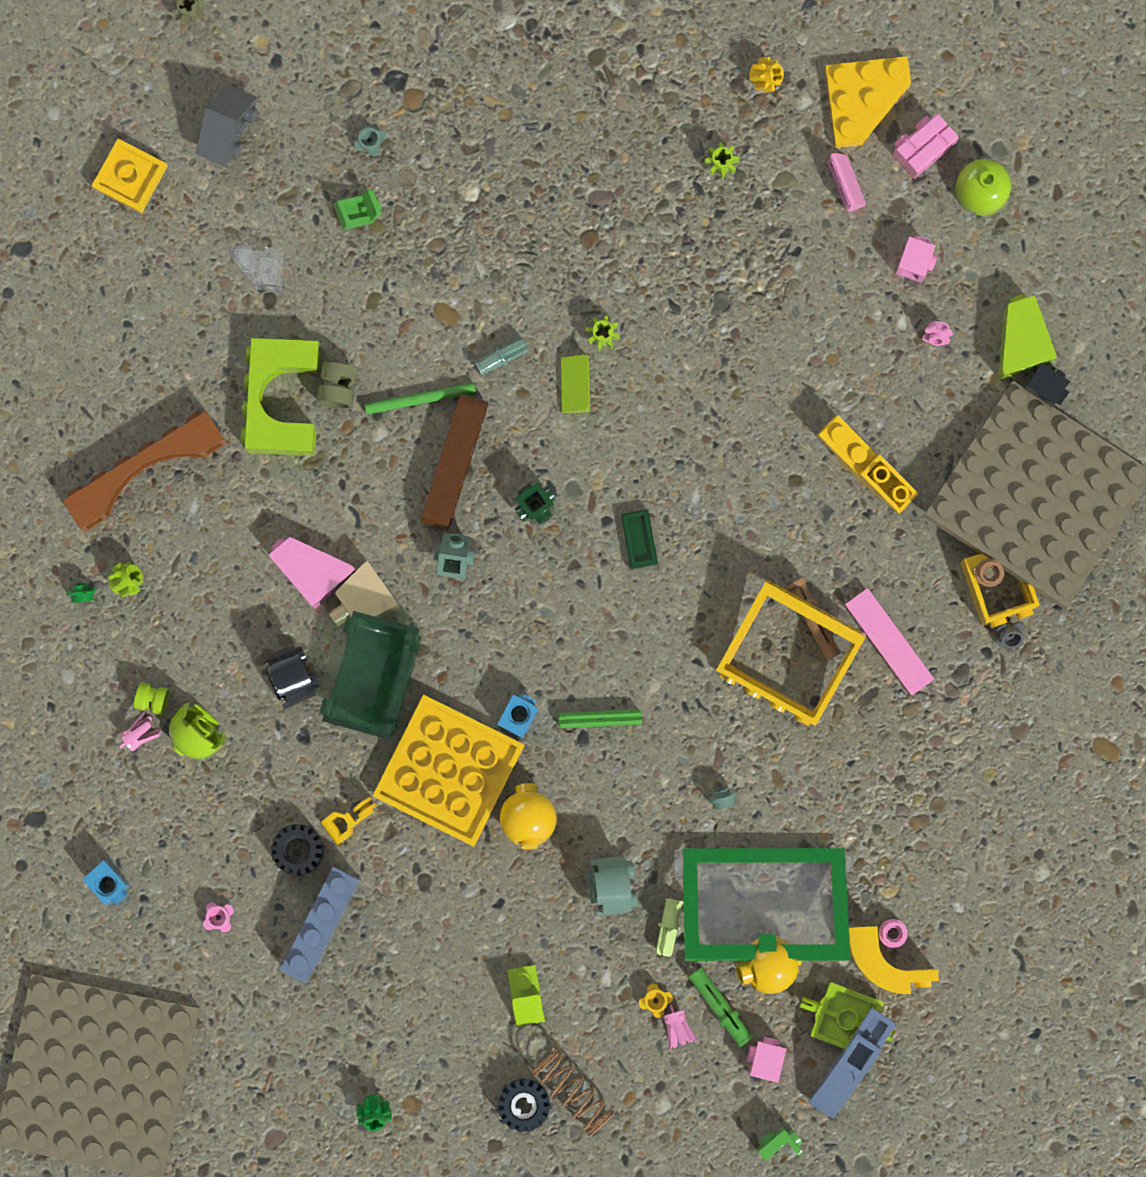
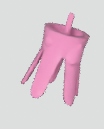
(132, 736)
(678, 1028)

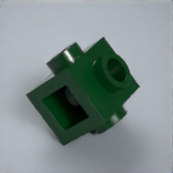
(535, 494)

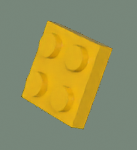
(129, 176)

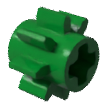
(373, 1112)

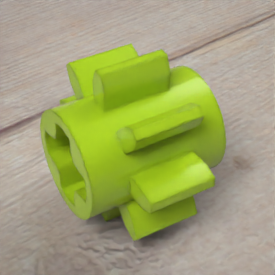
(727, 154)
(604, 325)
(125, 579)

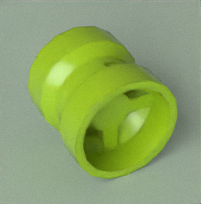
(151, 698)

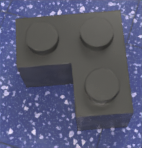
(224, 123)

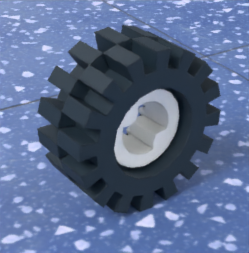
(535, 1094)

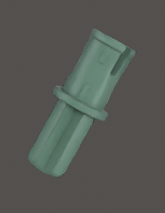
(501, 356)

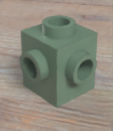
(454, 555)

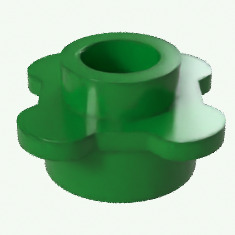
(81, 593)

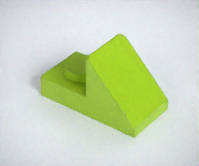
(526, 995)

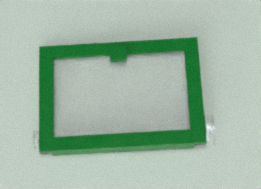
(762, 895)

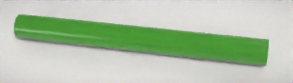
(419, 398)

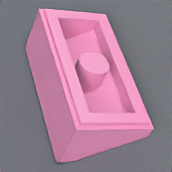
(846, 182)

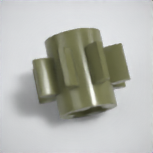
(191, 16)

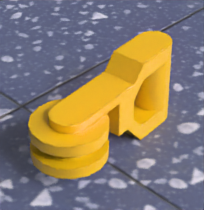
(365, 810)

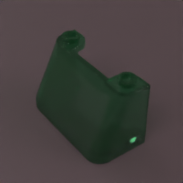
(372, 675)

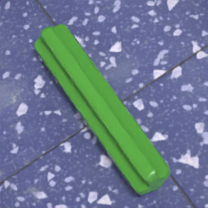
(600, 718)

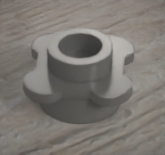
(1010, 634)

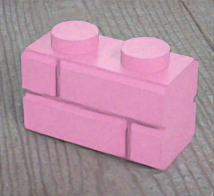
(924, 145)

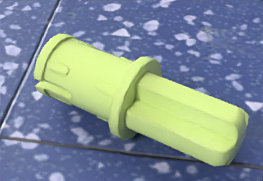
(669, 927)

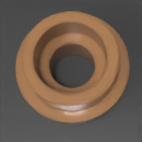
(995, 579)

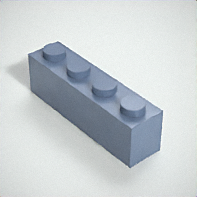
(320, 924)

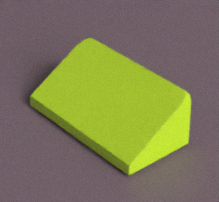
(575, 384)

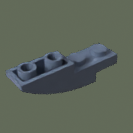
(852, 1063)

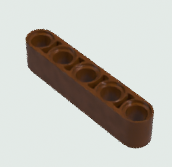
(454, 462)

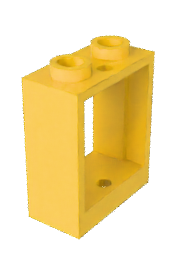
(1021, 611)

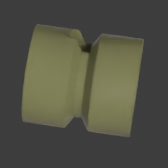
(337, 385)

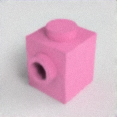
(917, 259)
(766, 1059)

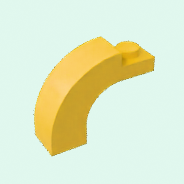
(872, 965)

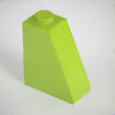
(1024, 338)

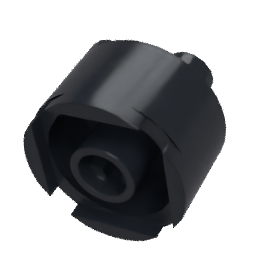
(289, 676)

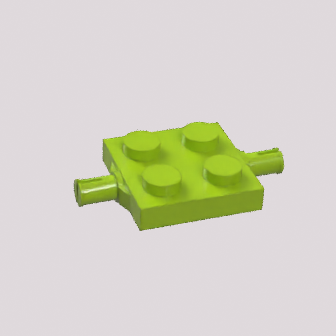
(840, 1014)

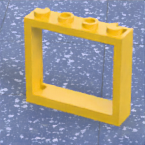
(777, 699)

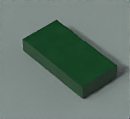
(639, 539)

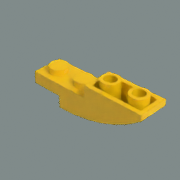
(866, 465)

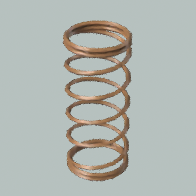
(589, 1128)

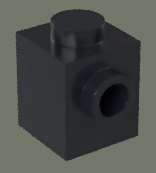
(1048, 385)

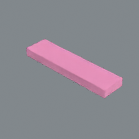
(889, 642)

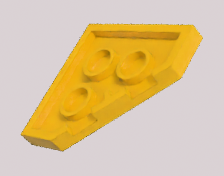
(863, 95)

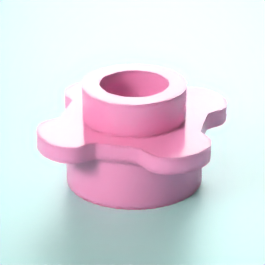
(937, 333)
(214, 910)

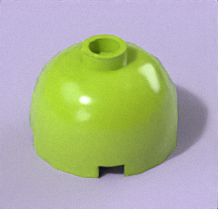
(983, 187)
(194, 732)

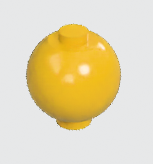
(528, 817)
(769, 971)

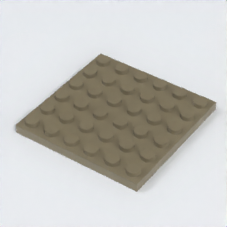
(1038, 495)
(97, 1076)

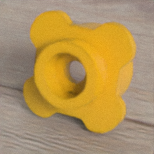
(657, 1008)

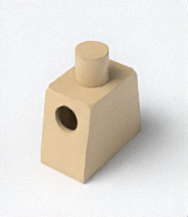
(364, 594)

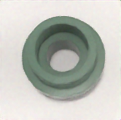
(722, 798)

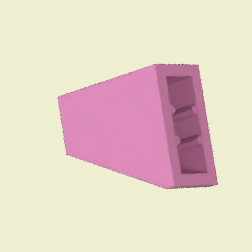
(310, 569)

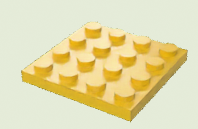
(448, 770)

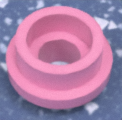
(901, 937)

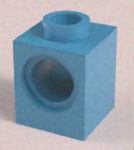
(518, 728)
(95, 879)

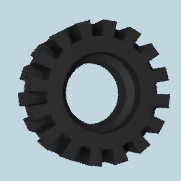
(280, 843)

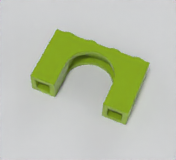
(268, 360)

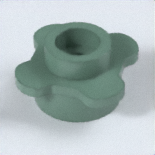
(369, 133)

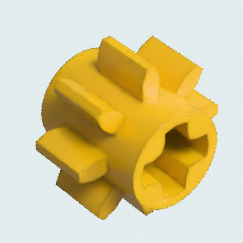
(766, 74)

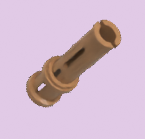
(820, 634)

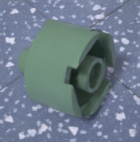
(611, 885)

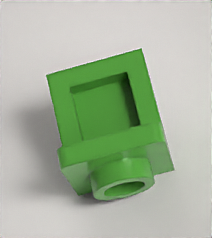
(358, 210)
(771, 1143)

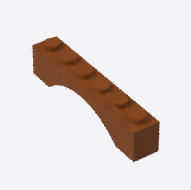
(95, 501)

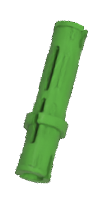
(740, 1033)

